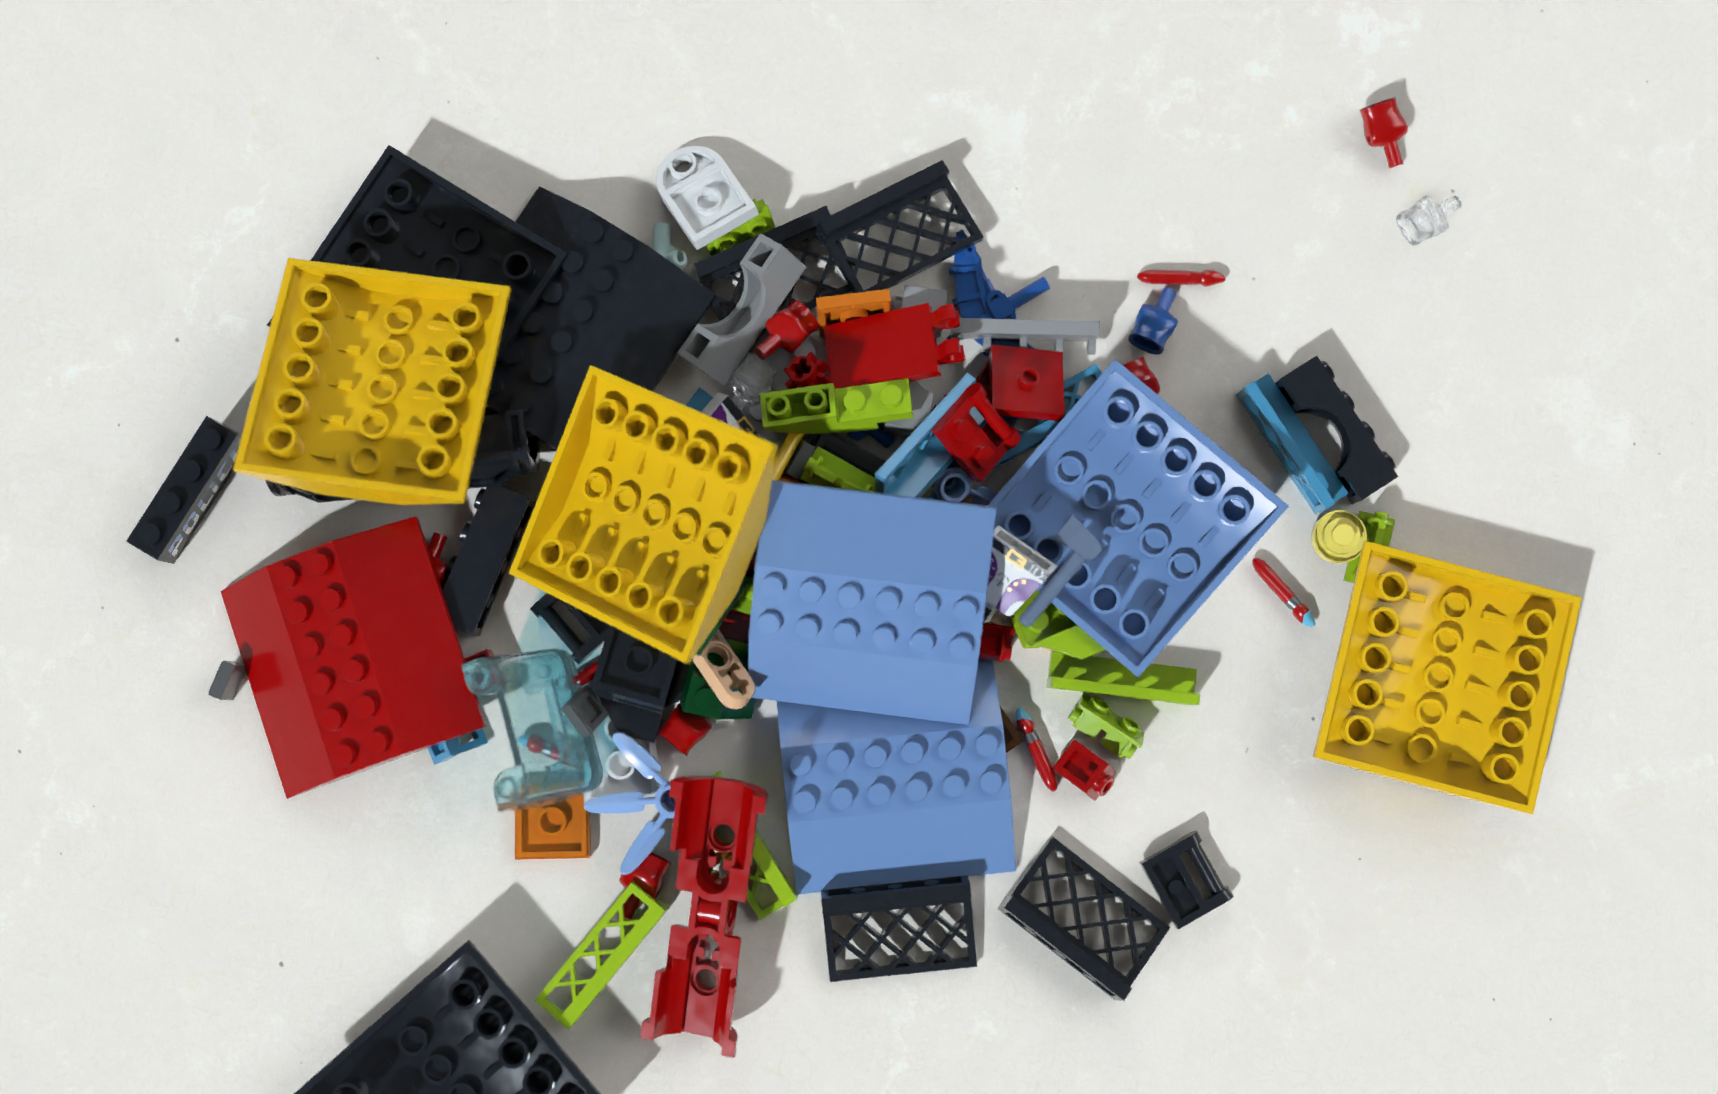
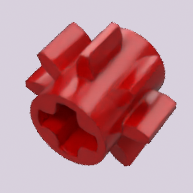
(806, 372)

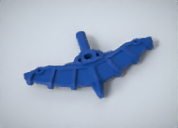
(979, 298)

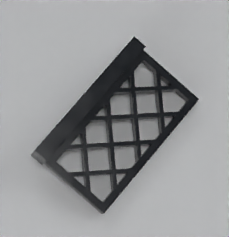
(890, 202)
(787, 235)
(888, 898)
(1073, 949)

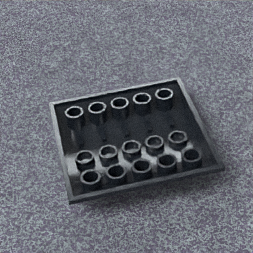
(430, 227)
(605, 308)
(454, 1036)

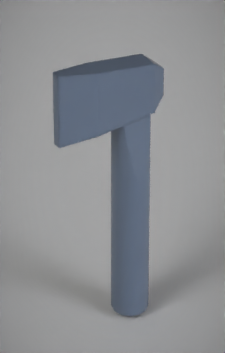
(1085, 548)

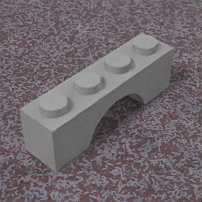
(768, 278)
(921, 398)

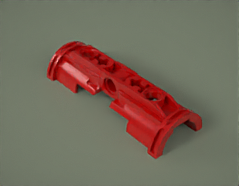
(678, 996)

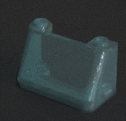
(546, 748)

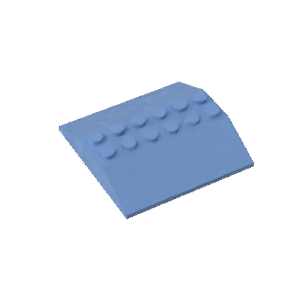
(1155, 497)
(870, 601)
(896, 794)

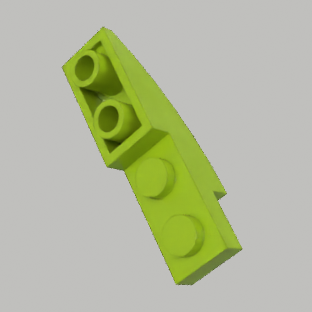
(832, 410)

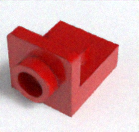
(1085, 770)

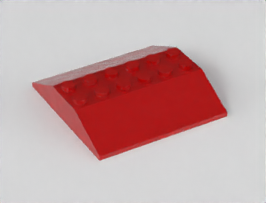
(351, 655)

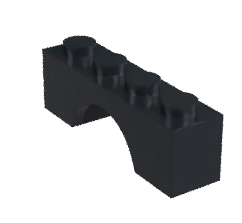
(1362, 463)

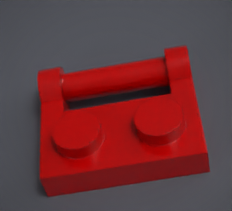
(968, 441)

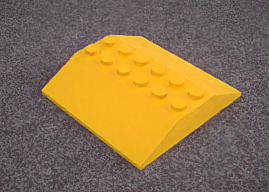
(373, 384)
(647, 514)
(1447, 678)

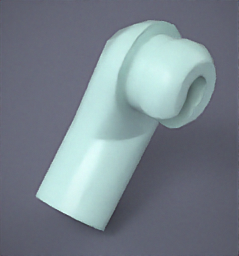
(663, 245)

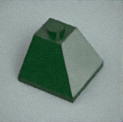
(700, 698)

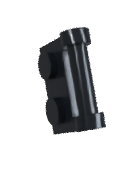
(593, 625)
(1176, 886)

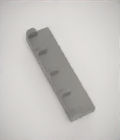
(1028, 330)

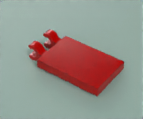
(892, 346)

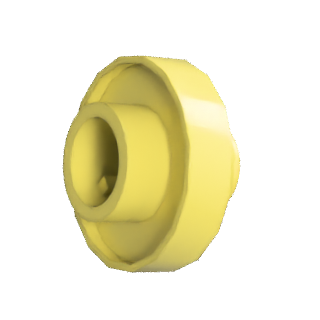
(1338, 536)

